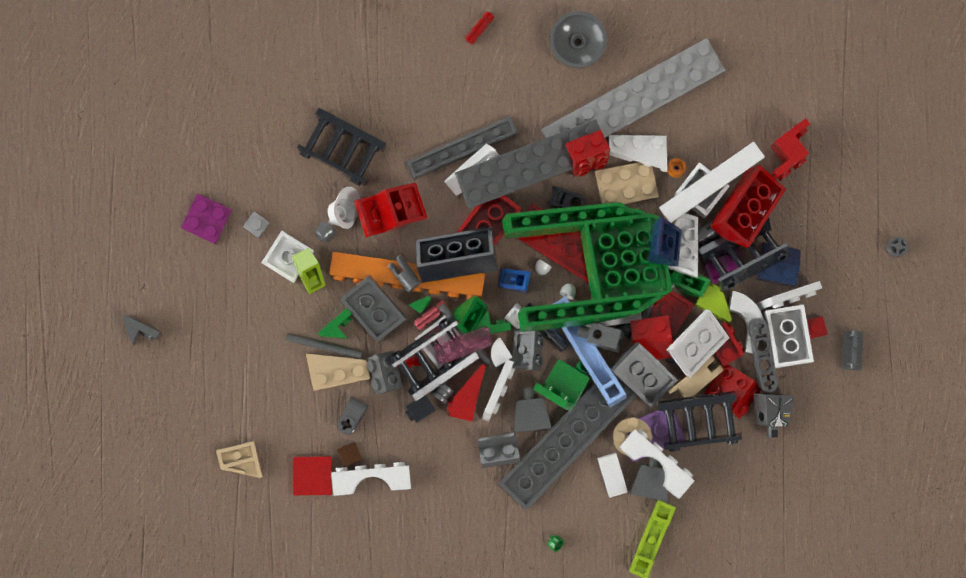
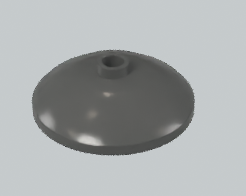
(580, 27)

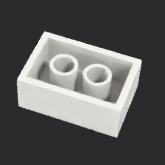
(789, 336)

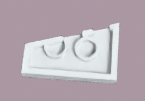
(643, 149)
(689, 246)

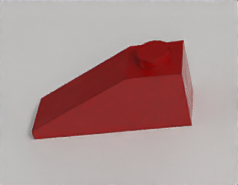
(465, 400)

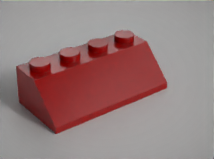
(748, 206)

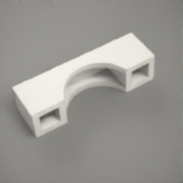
(638, 446)
(345, 481)

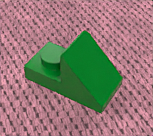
(498, 327)
(332, 329)

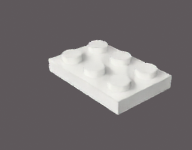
(698, 343)

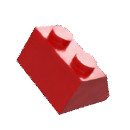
(654, 335)

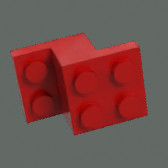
(790, 150)
(390, 209)

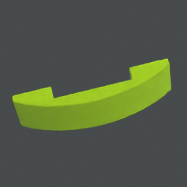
(651, 539)

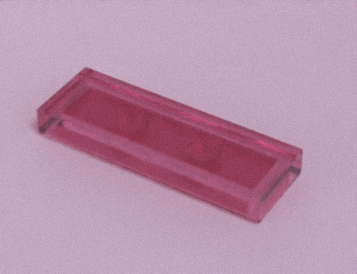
(463, 345)

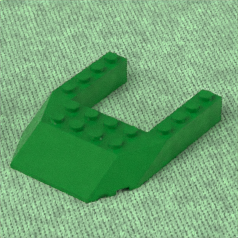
(616, 262)

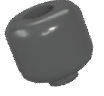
(325, 232)

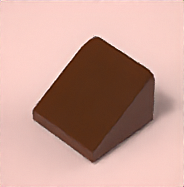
(349, 454)

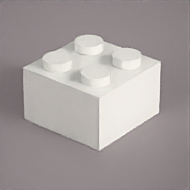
(706, 205)

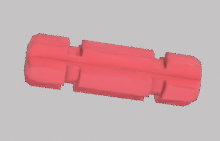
(428, 316)

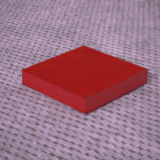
(312, 475)

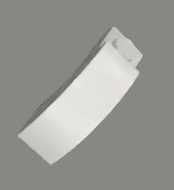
(746, 310)

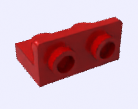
(731, 348)

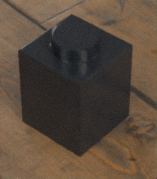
(420, 409)

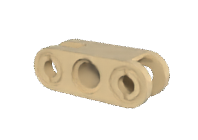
(690, 386)

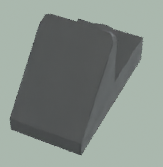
(135, 328)

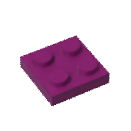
(206, 219)

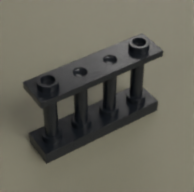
(341, 128)
(721, 246)
(434, 377)
(707, 402)

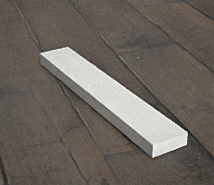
(711, 182)

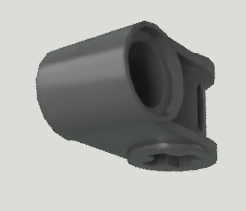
(353, 412)

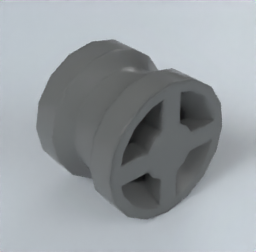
(900, 245)
(443, 393)

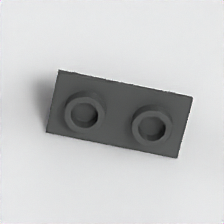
(852, 350)

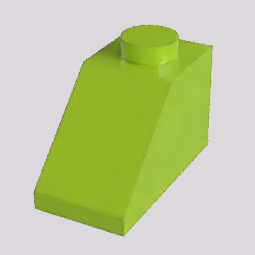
(309, 270)
(715, 302)

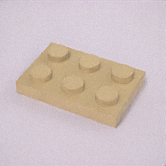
(626, 184)

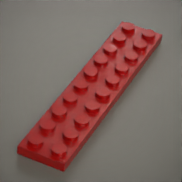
(568, 253)

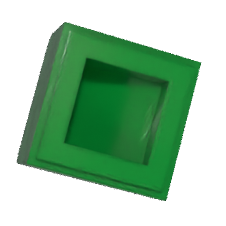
(420, 305)

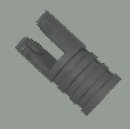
(706, 233)
(406, 277)

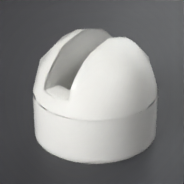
(542, 268)
(569, 291)

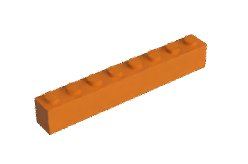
(359, 267)

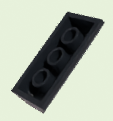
(456, 255)

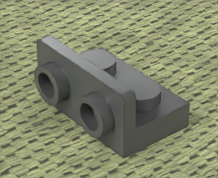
(527, 350)
(498, 450)

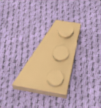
(335, 371)

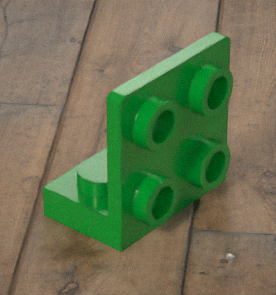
(563, 385)

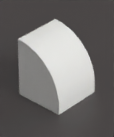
(499, 353)

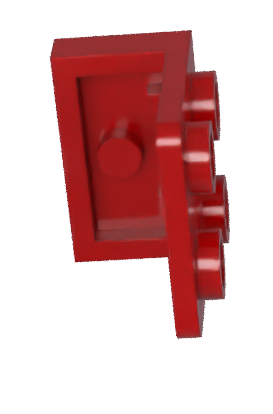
(588, 153)
(733, 380)

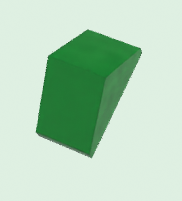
(690, 285)
(469, 314)

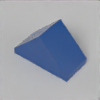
(514, 280)

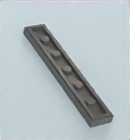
(461, 147)

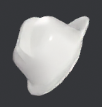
(343, 210)

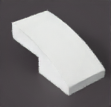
(612, 475)

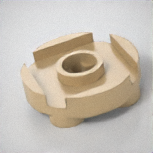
(626, 426)

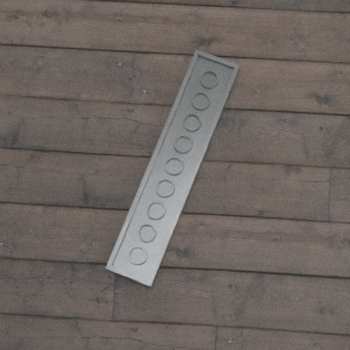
(645, 92)

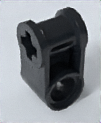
(564, 199)

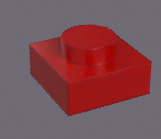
(816, 327)

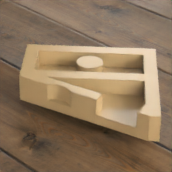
(240, 459)

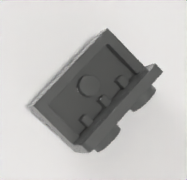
(383, 374)

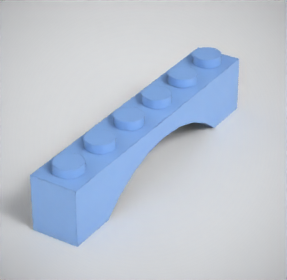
(595, 365)

